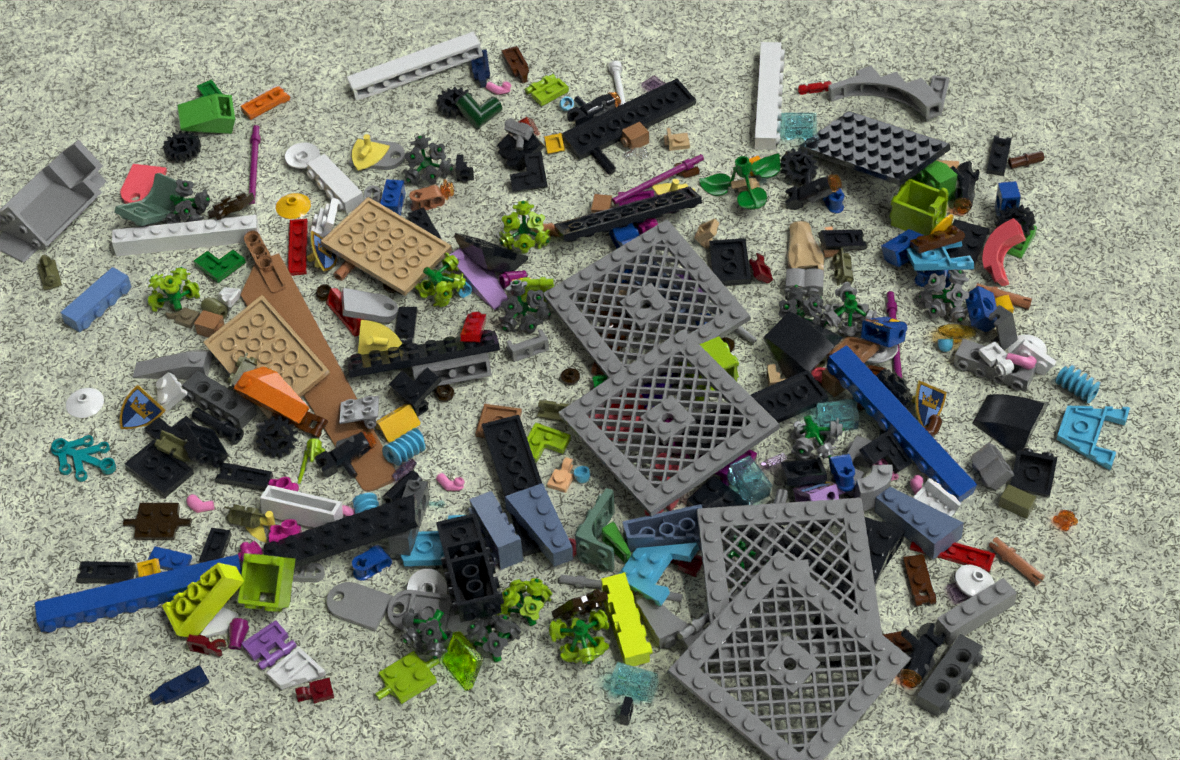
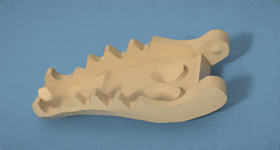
(803, 248)

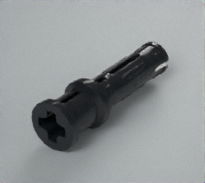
(223, 428)

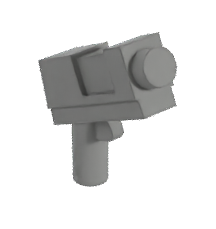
(520, 131)

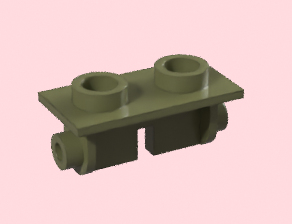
(843, 267)
(49, 273)
(244, 364)
(550, 409)
(170, 442)
(240, 516)

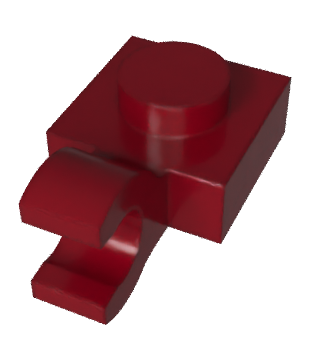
(761, 271)
(691, 568)
(203, 645)
(319, 691)

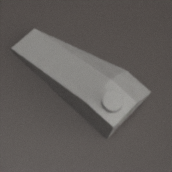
(182, 365)

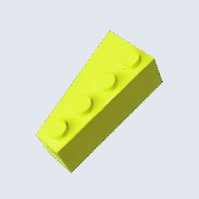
(202, 600)
(626, 620)

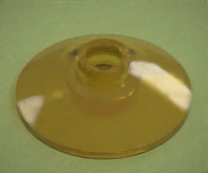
(956, 332)

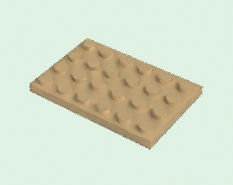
(386, 245)
(272, 342)

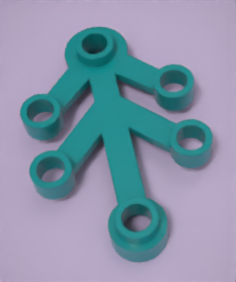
(82, 455)

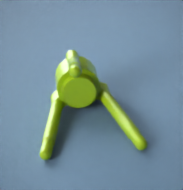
(313, 448)

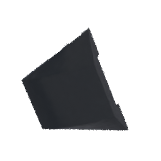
(489, 254)
(799, 344)
(1010, 419)

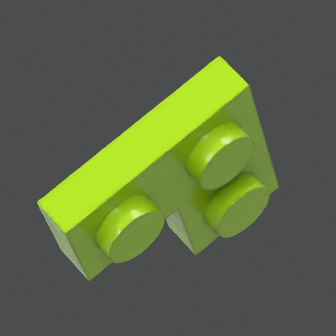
(546, 437)

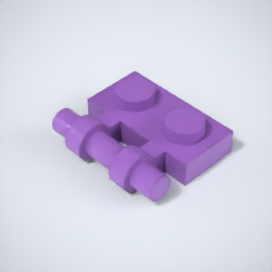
(264, 641)

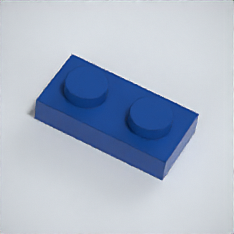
(170, 559)

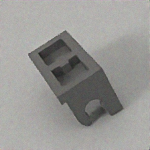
(1005, 327)

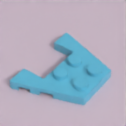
(939, 259)
(1082, 429)
(427, 549)
(648, 565)

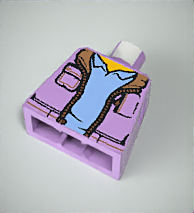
(811, 492)

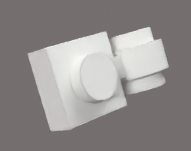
(993, 355)

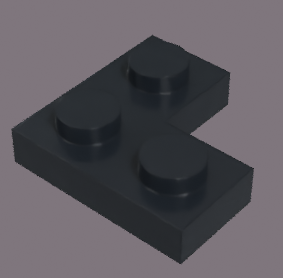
(533, 178)
(417, 390)
(154, 429)
(888, 448)

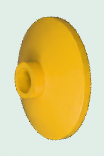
(293, 206)
(944, 224)

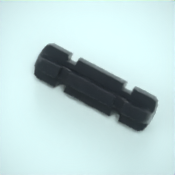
(604, 161)

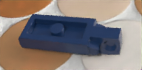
(481, 68)
(180, 686)

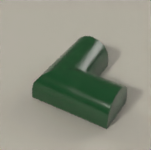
(478, 114)

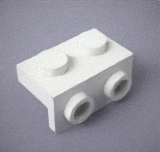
(938, 498)

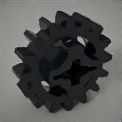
(447, 101)
(182, 146)
(790, 163)
(1022, 216)
(895, 385)
(278, 428)

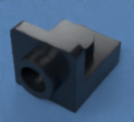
(463, 172)

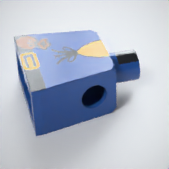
(890, 331)

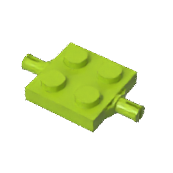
(407, 677)

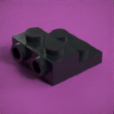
(515, 157)
(203, 445)
(803, 472)
(1034, 472)

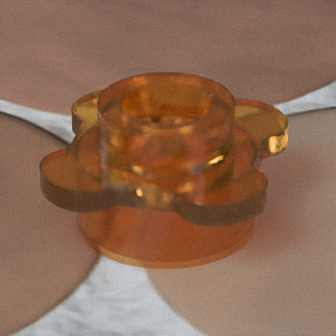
(447, 189)
(1069, 516)

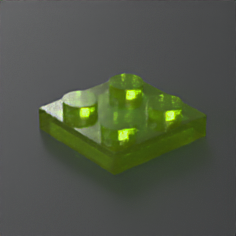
(462, 660)

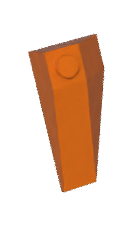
(271, 392)

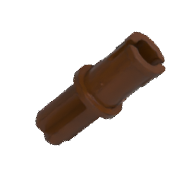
(1026, 159)

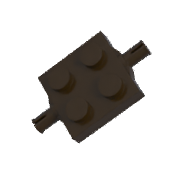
(230, 205)
(157, 521)
(580, 605)

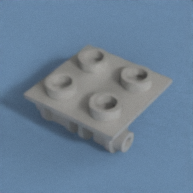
(360, 409)

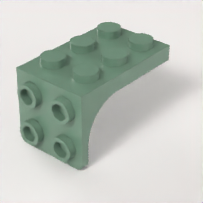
(154, 206)
(587, 534)

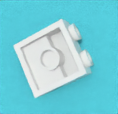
(325, 219)

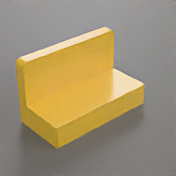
(398, 422)

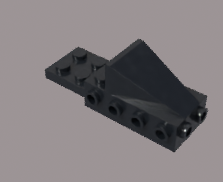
(469, 569)

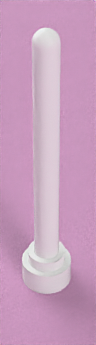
(615, 69)

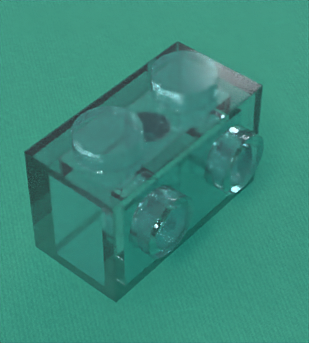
(798, 125)
(844, 409)
(749, 480)
(634, 682)

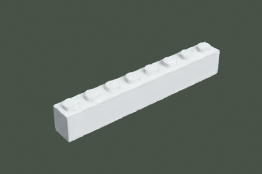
(415, 66)
(768, 96)
(183, 235)

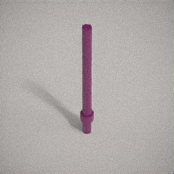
(255, 140)
(686, 165)
(891, 309)

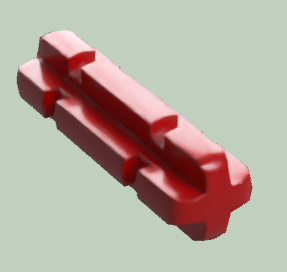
(813, 87)

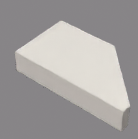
(229, 296)
(219, 623)

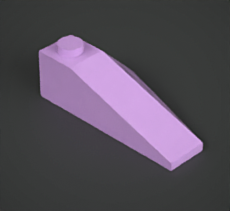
(483, 281)

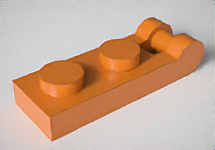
(265, 102)

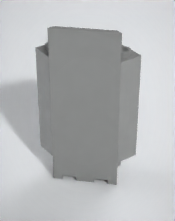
(50, 202)

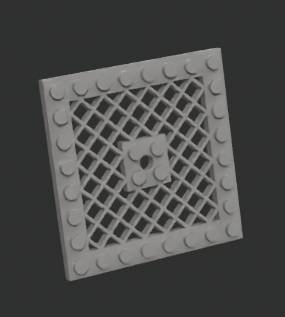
(662, 238)
(659, 494)
(772, 516)
(750, 725)

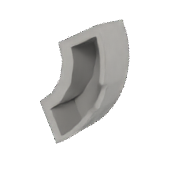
(873, 485)

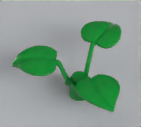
(751, 199)

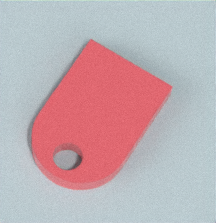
(139, 182)

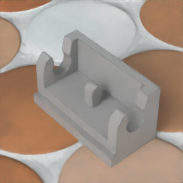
(528, 347)

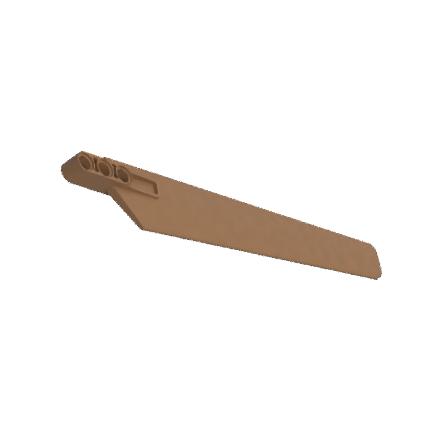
(275, 283)

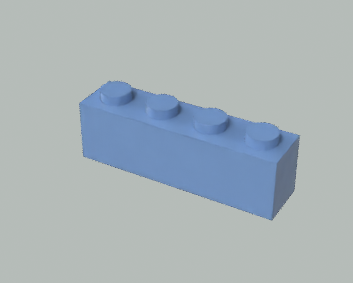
(96, 299)

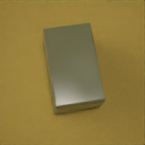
(1017, 501)

